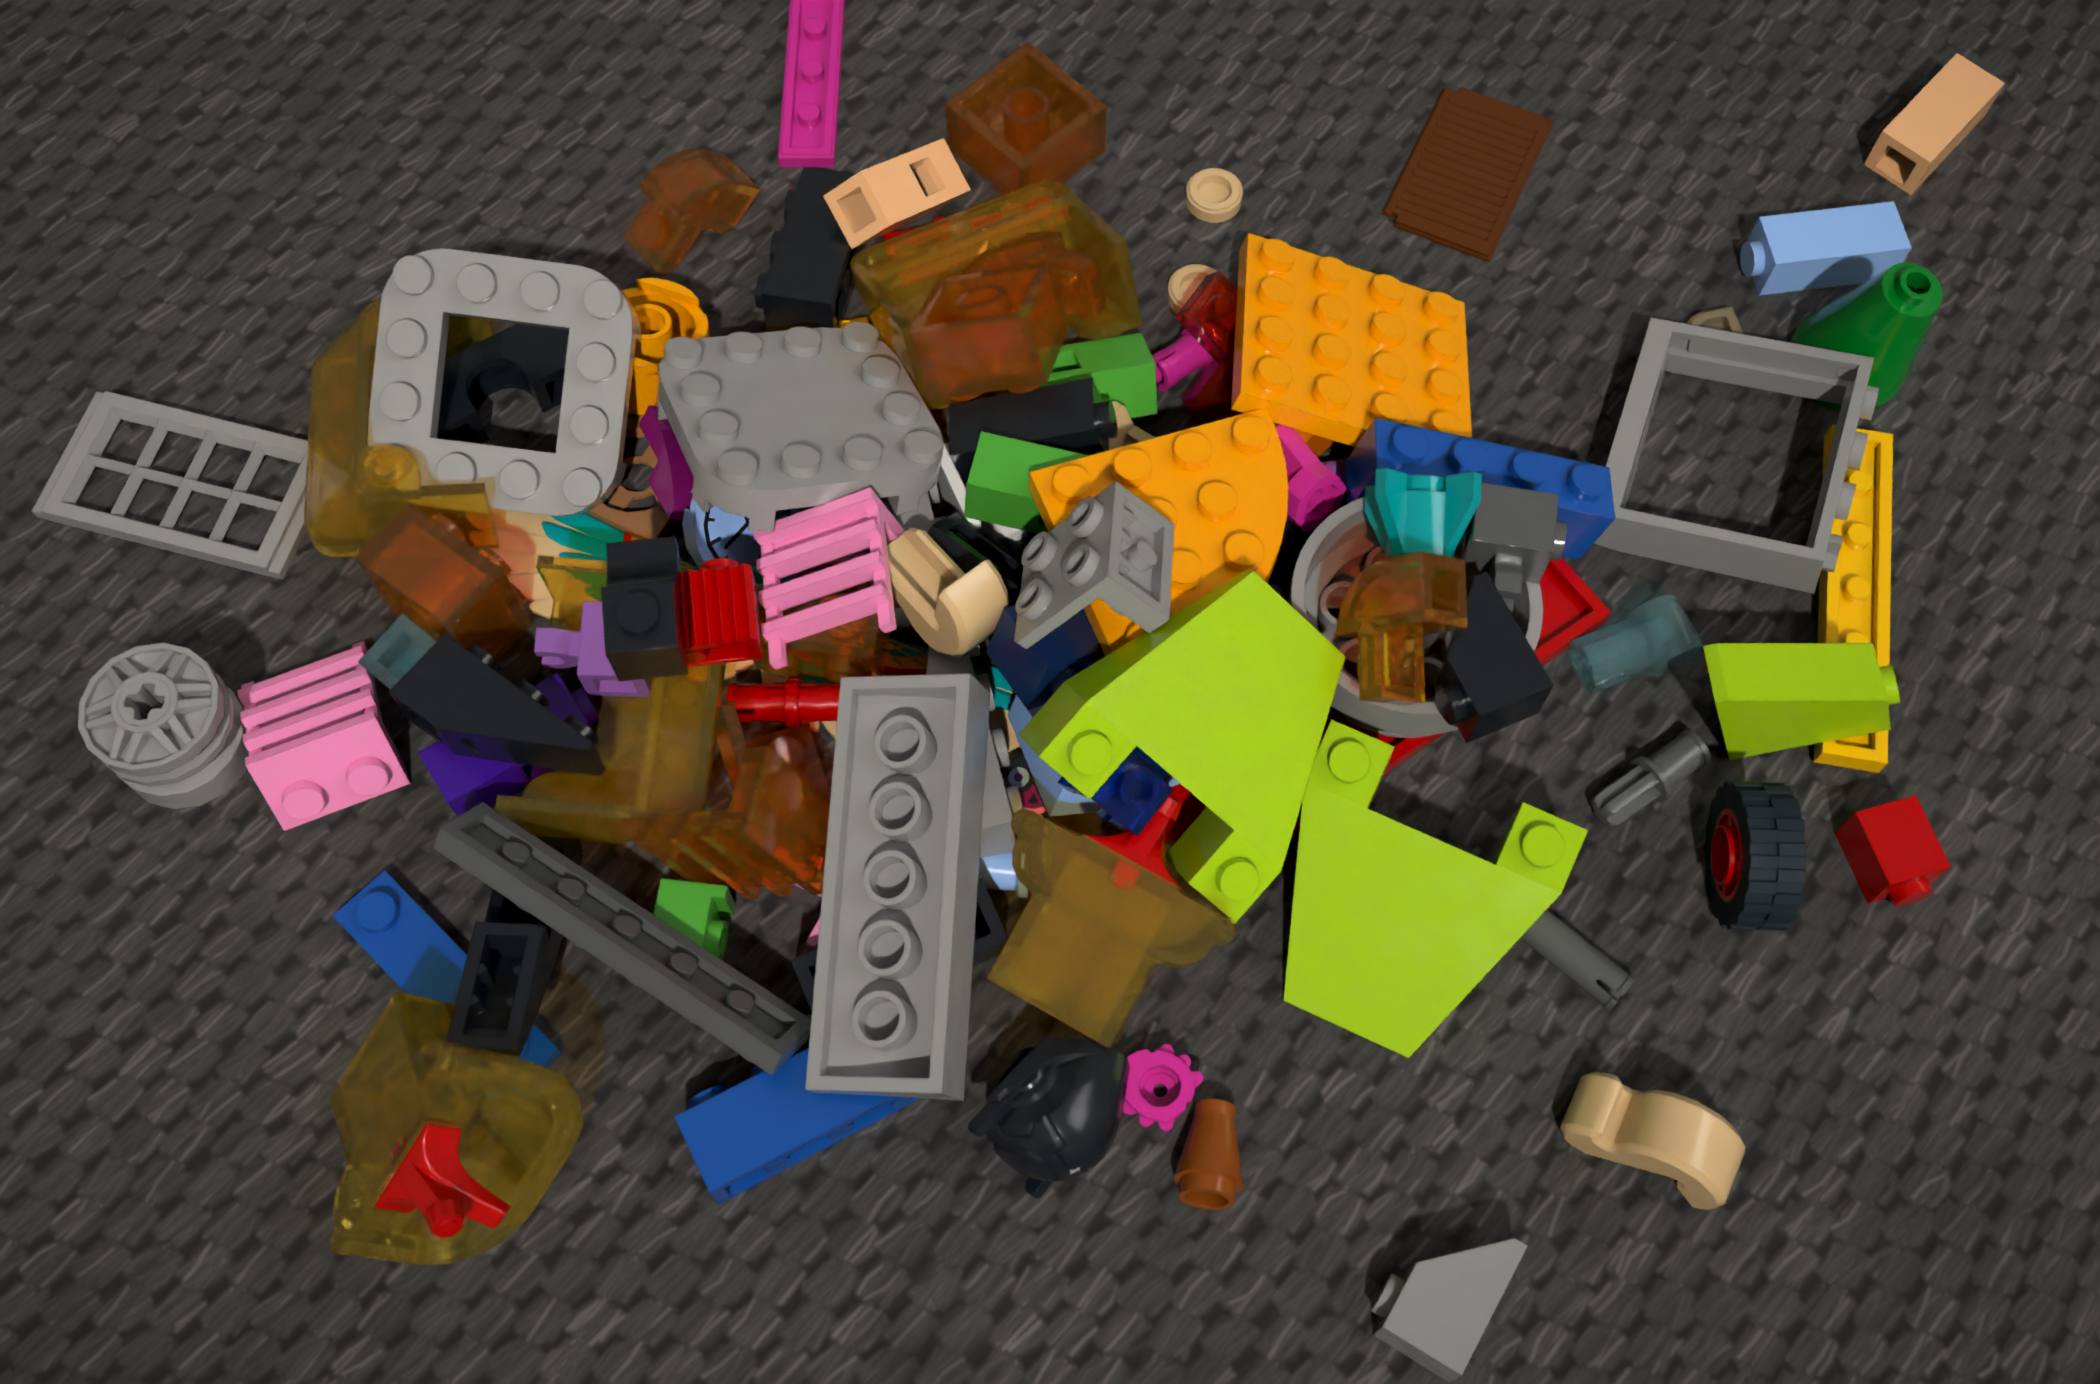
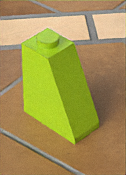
(1797, 693)

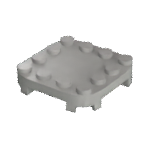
(797, 420)

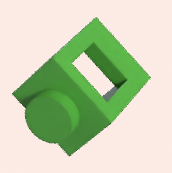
(696, 912)

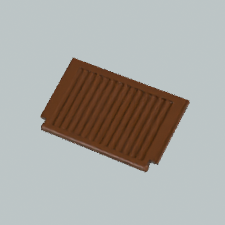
(1467, 171)

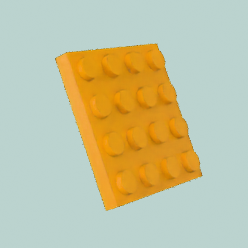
(1345, 346)

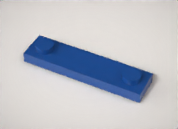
(417, 951)

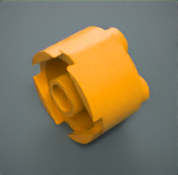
(664, 313)

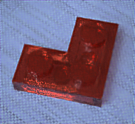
(1211, 320)

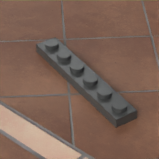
(625, 936)

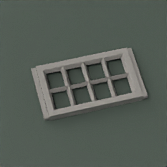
(85, 453)

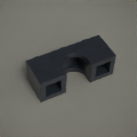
(513, 358)

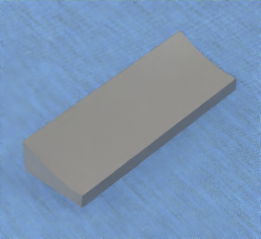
(900, 888)

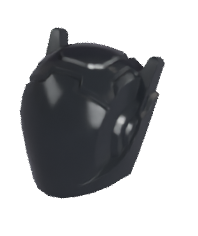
(1055, 1110)

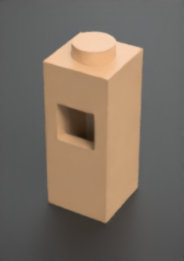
(1933, 123)
(896, 192)

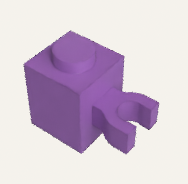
(586, 651)

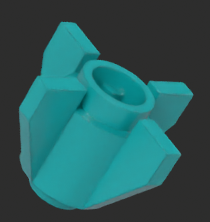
(1421, 510)

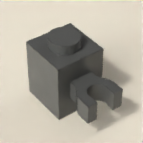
(1513, 537)

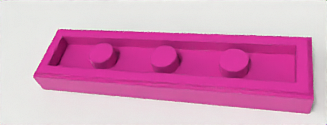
(812, 83)

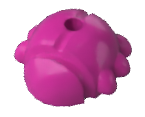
(1156, 1069)

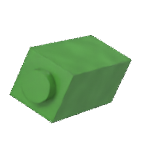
(1119, 367)
(1000, 479)

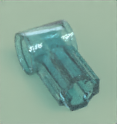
(1645, 642)

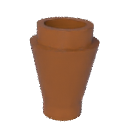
(1210, 1161)

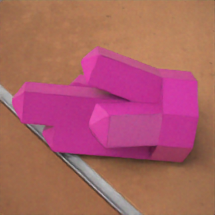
(1313, 487)

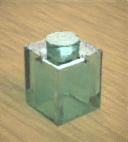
(397, 651)

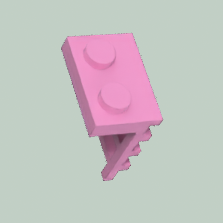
(826, 554)
(319, 739)

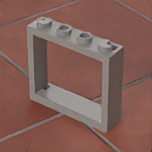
(1754, 364)

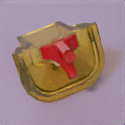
(1101, 922)
(443, 1140)

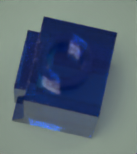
(1130, 793)

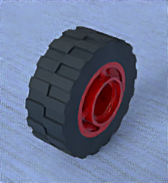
(1755, 855)

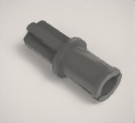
(1650, 779)

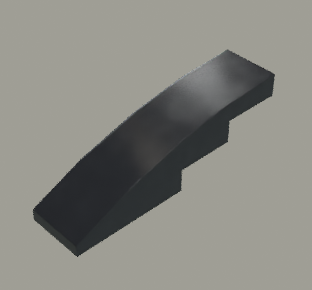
(507, 971)

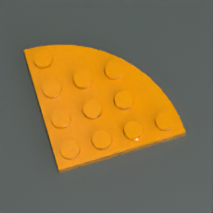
(1213, 481)

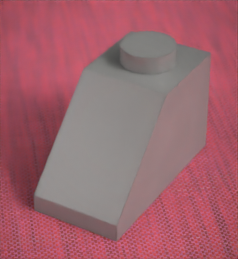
(1446, 1305)

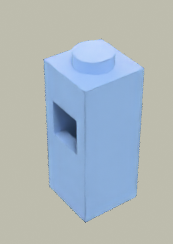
(1824, 247)

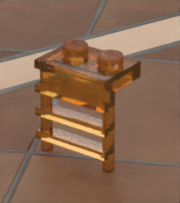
(765, 838)

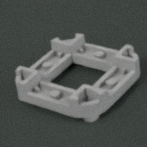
(524, 291)

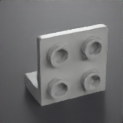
(1104, 550)

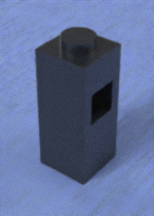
(1055, 416)

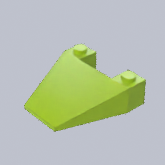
(1228, 707)
(1397, 921)

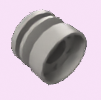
(165, 725)

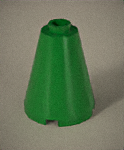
(1878, 320)

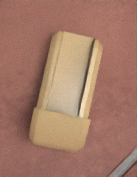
(940, 600)
(1656, 1134)

